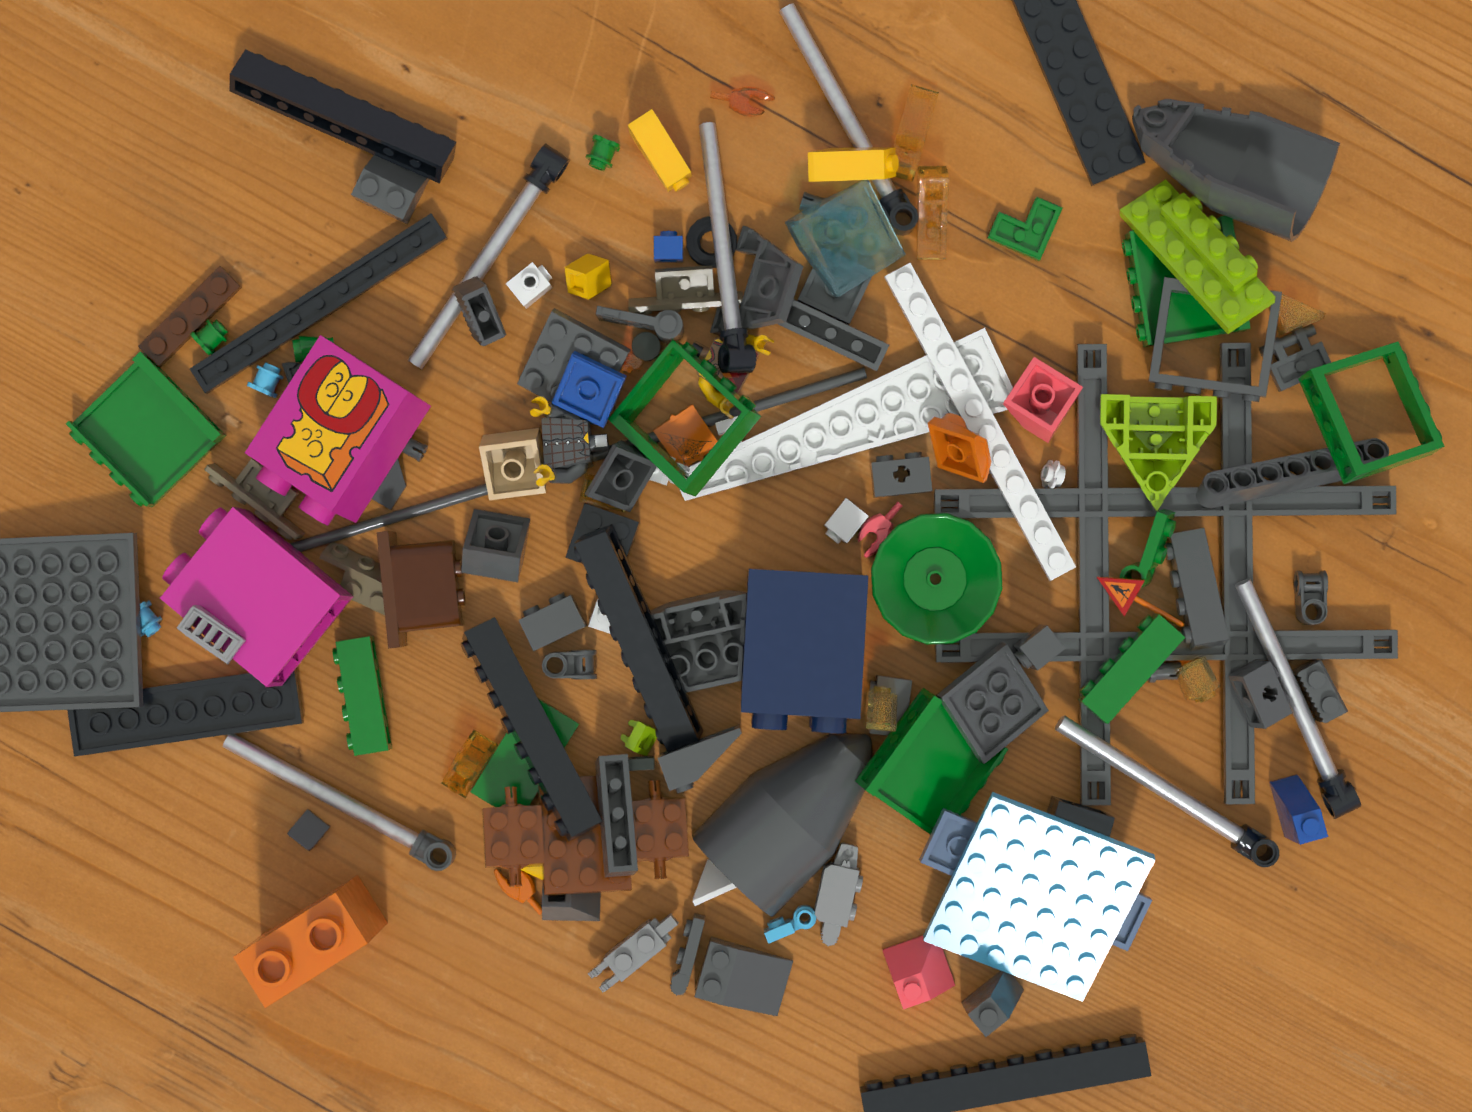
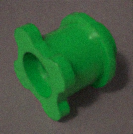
(602, 153)
(210, 336)

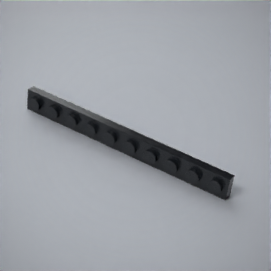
(318, 303)

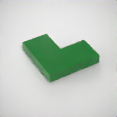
(1029, 236)

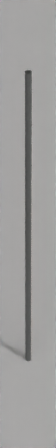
(481, 490)

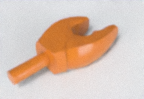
(519, 893)

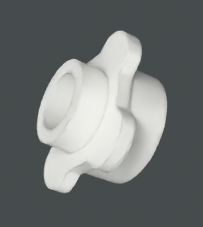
(1052, 474)

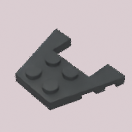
(769, 286)

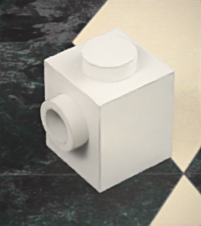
(530, 284)
(845, 522)

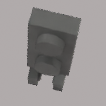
(687, 955)

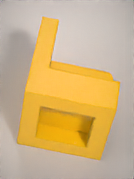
(588, 276)

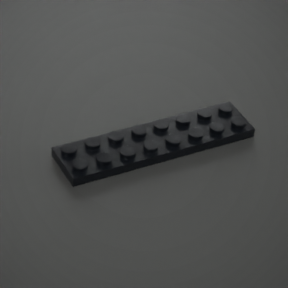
(1080, 87)
(187, 713)

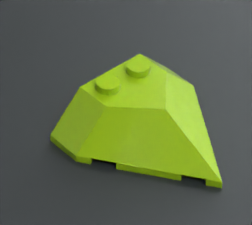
(1157, 436)

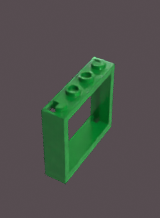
(645, 390)
(1334, 427)

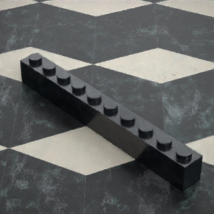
(1011, 1079)

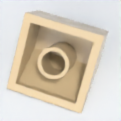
(510, 462)

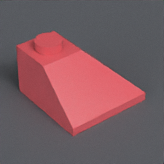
(1042, 399)
(918, 971)

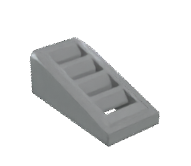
(195, 634)

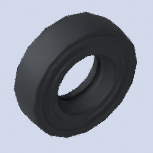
(693, 245)

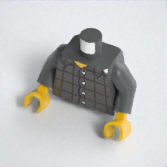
(566, 444)

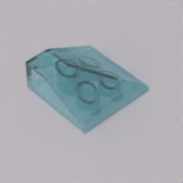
(846, 237)

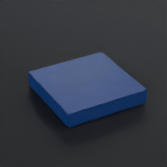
(589, 389)

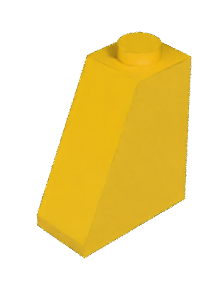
(660, 151)
(852, 164)

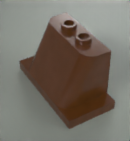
(419, 586)

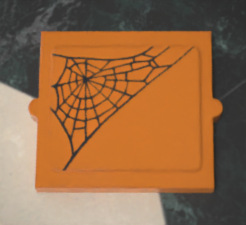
(686, 436)

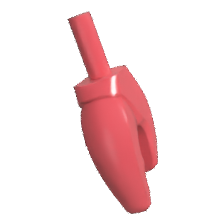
(880, 526)

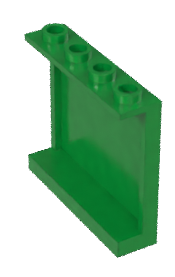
(1186, 316)
(146, 431)
(926, 765)

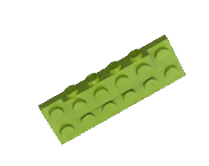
(1199, 254)

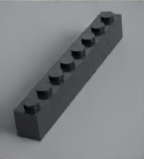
(342, 116)
(638, 637)
(531, 729)

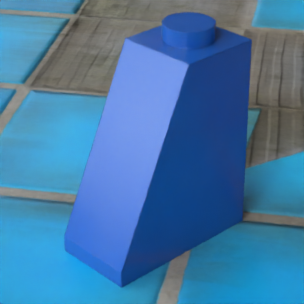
(1297, 810)

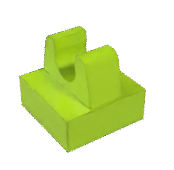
(641, 738)

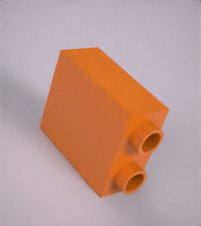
(311, 941)

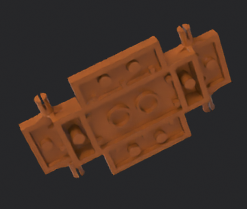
(527, 837)

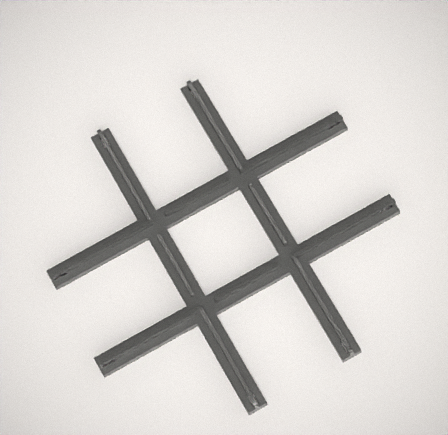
(1096, 502)

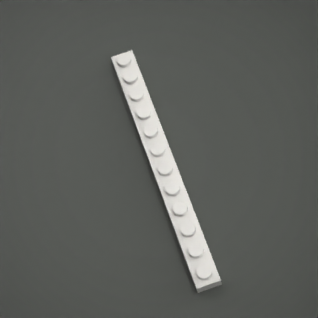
(980, 419)

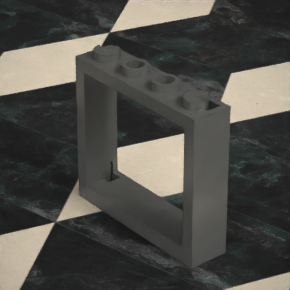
(1195, 385)

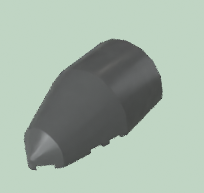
(1239, 162)
(787, 819)

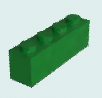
(1130, 668)
(363, 695)

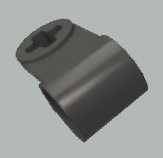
(1310, 594)
(572, 664)

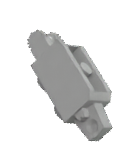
(836, 893)
(635, 950)

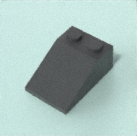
(690, 762)
(743, 977)

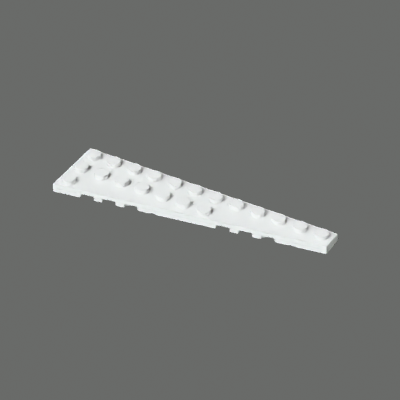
(862, 419)

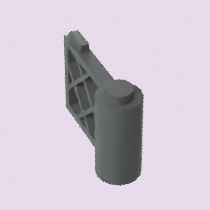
(666, 324)

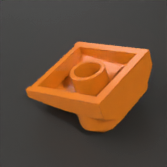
(959, 448)

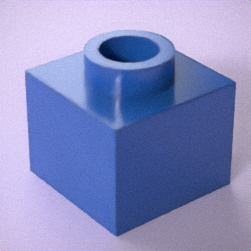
(668, 247)

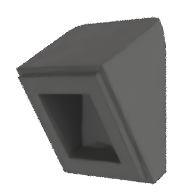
(308, 830)

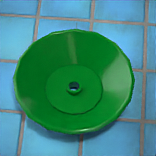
(967, 573)

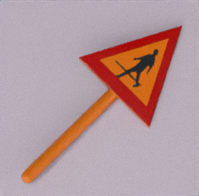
(1125, 592)

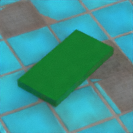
(508, 770)

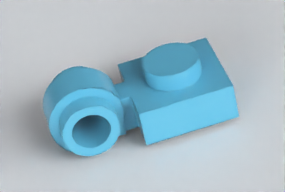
(780, 928)

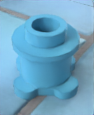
(266, 379)
(148, 620)

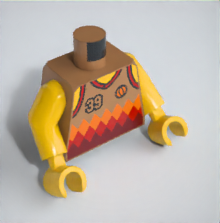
(711, 354)

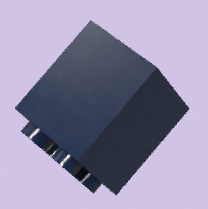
(804, 648)

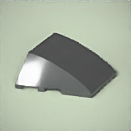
(705, 637)

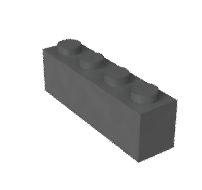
(835, 335)
(1196, 589)
(616, 815)

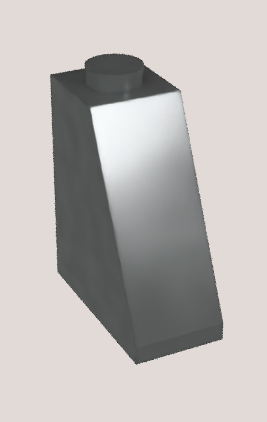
(993, 1002)

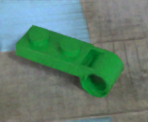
(1155, 548)

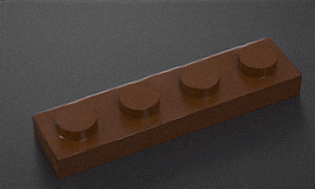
(189, 316)

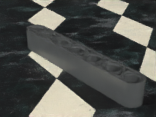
(1279, 474)

